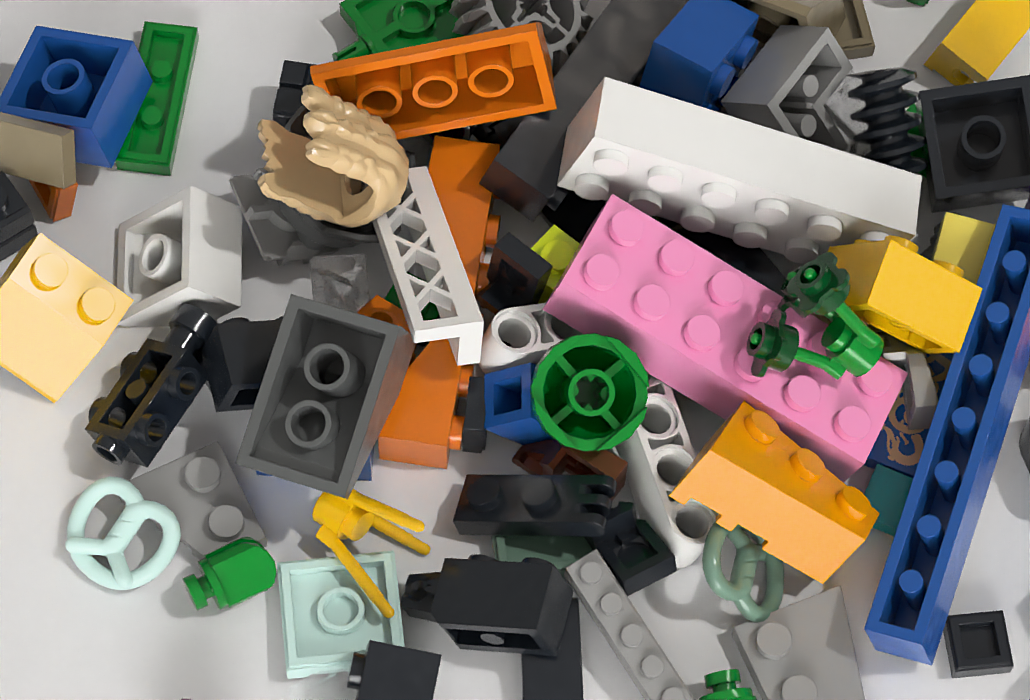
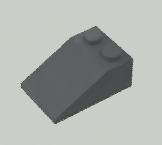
(325, 396)

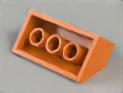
(448, 81)

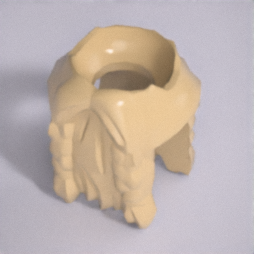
(326, 173)

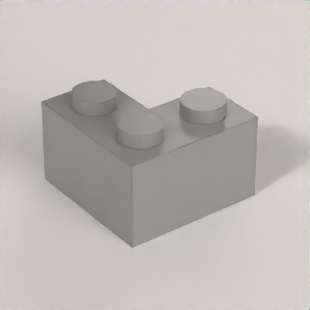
(791, 85)

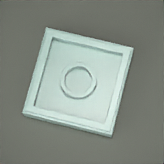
(331, 615)

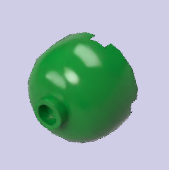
(589, 392)

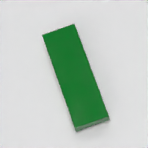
(154, 135)

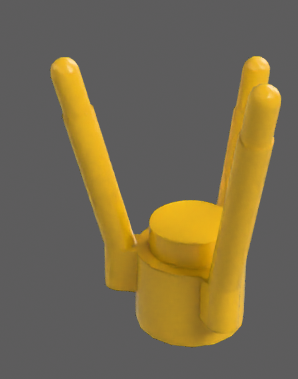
(352, 519)

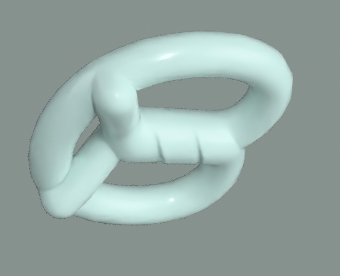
(120, 536)

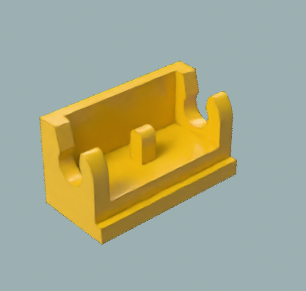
(981, 40)

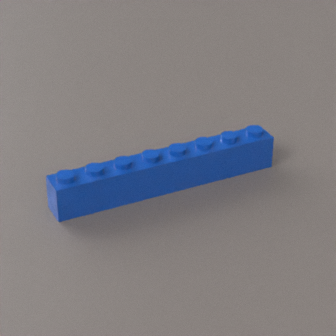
(958, 454)

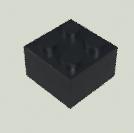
(976, 143)

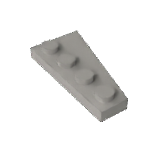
(803, 651)

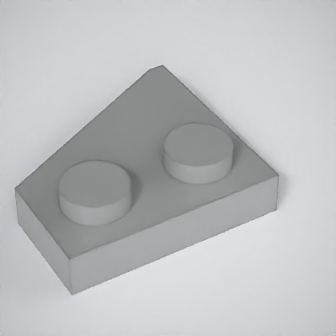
(203, 498)

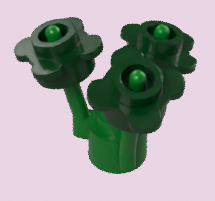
(821, 290)

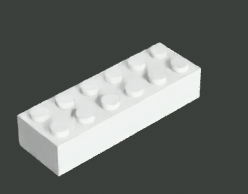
(731, 175)

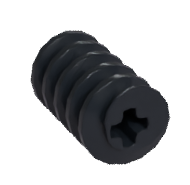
(887, 118)

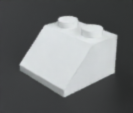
(181, 255)

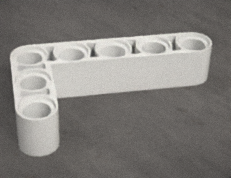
(648, 454)

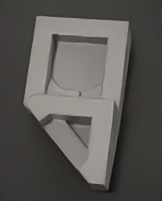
(918, 387)

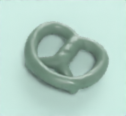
(743, 572)

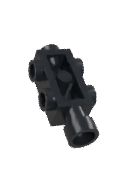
(152, 391)

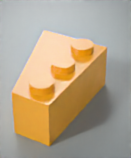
(779, 493)

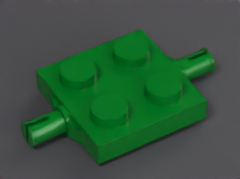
(395, 24)

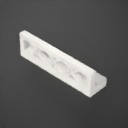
(446, 277)

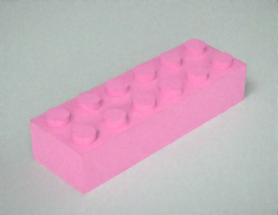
(692, 327)

